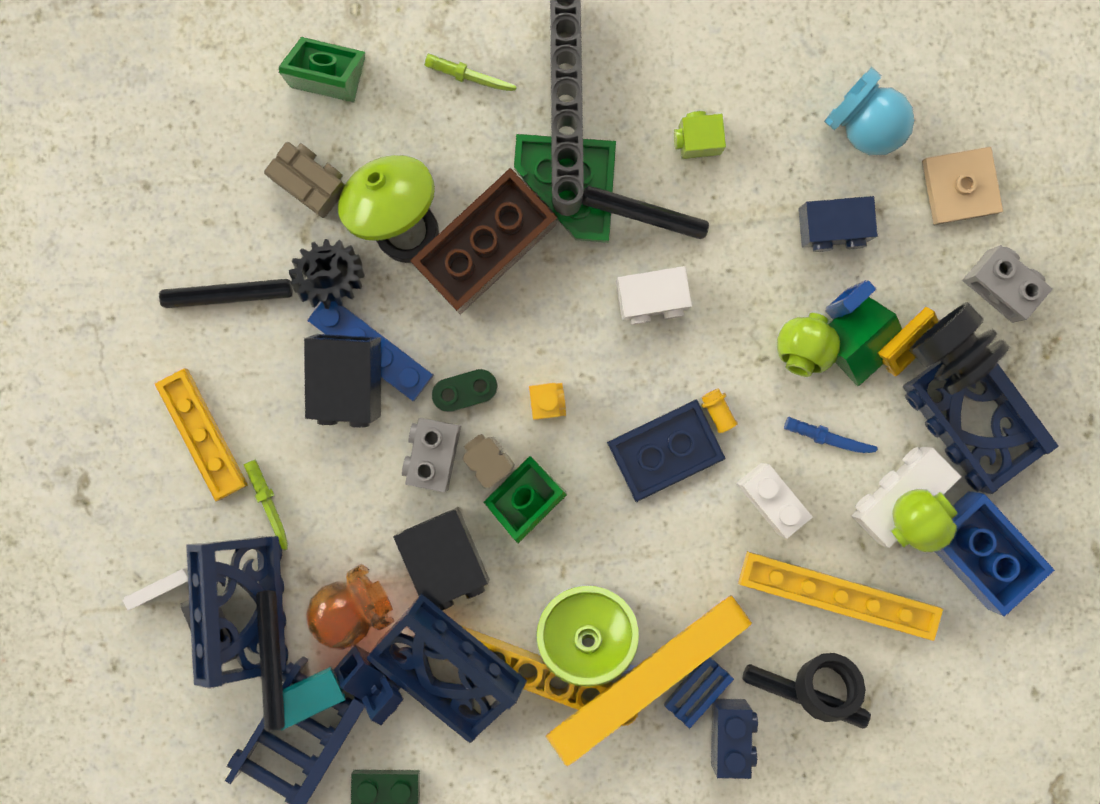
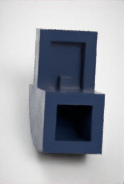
(369, 684)

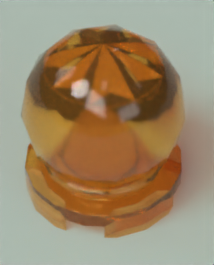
(346, 611)

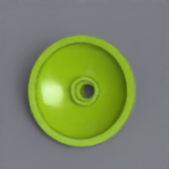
(386, 197)
(581, 615)

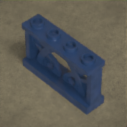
(1024, 428)
(205, 623)
(442, 639)

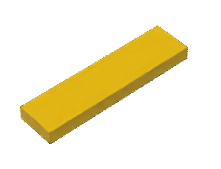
(201, 434)

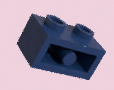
(838, 222)
(732, 739)

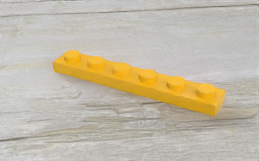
(840, 596)

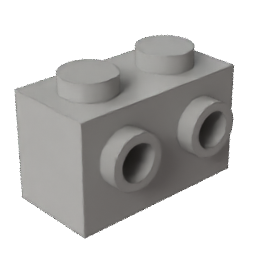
(1007, 283)
(431, 454)

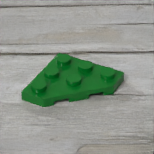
(534, 166)

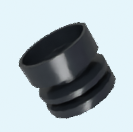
(959, 349)

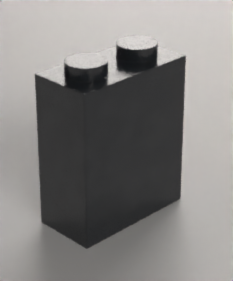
(342, 379)
(442, 559)

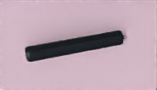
(645, 212)
(225, 293)
(270, 660)
(786, 688)

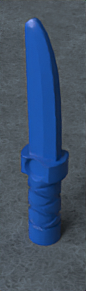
(821, 436)

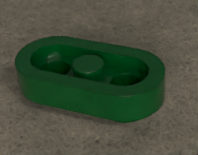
(464, 390)

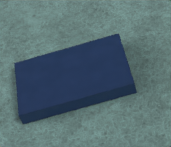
(666, 450)

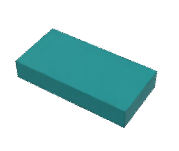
(311, 696)

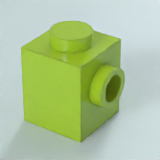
(700, 135)

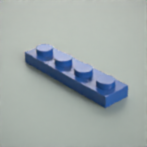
(396, 365)

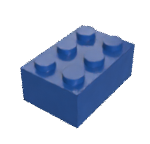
(992, 555)

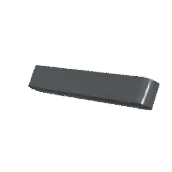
(566, 113)

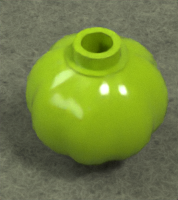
(808, 345)
(924, 520)

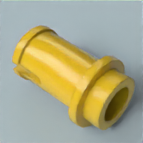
(719, 410)

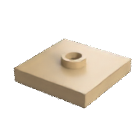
(962, 185)

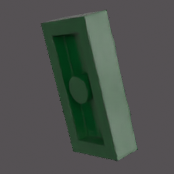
(385, 787)

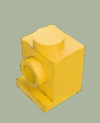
(547, 400)

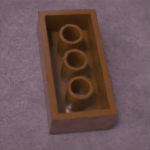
(485, 241)

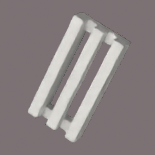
(156, 589)

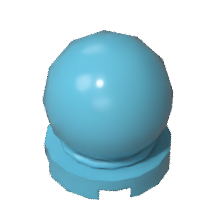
(874, 116)

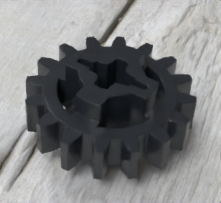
(325, 273)

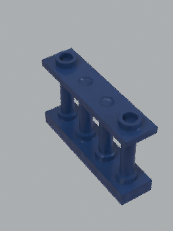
(312, 766)

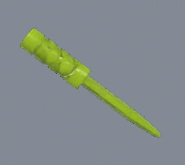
(461, 72)
(264, 496)

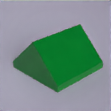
(323, 69)
(862, 337)
(525, 499)

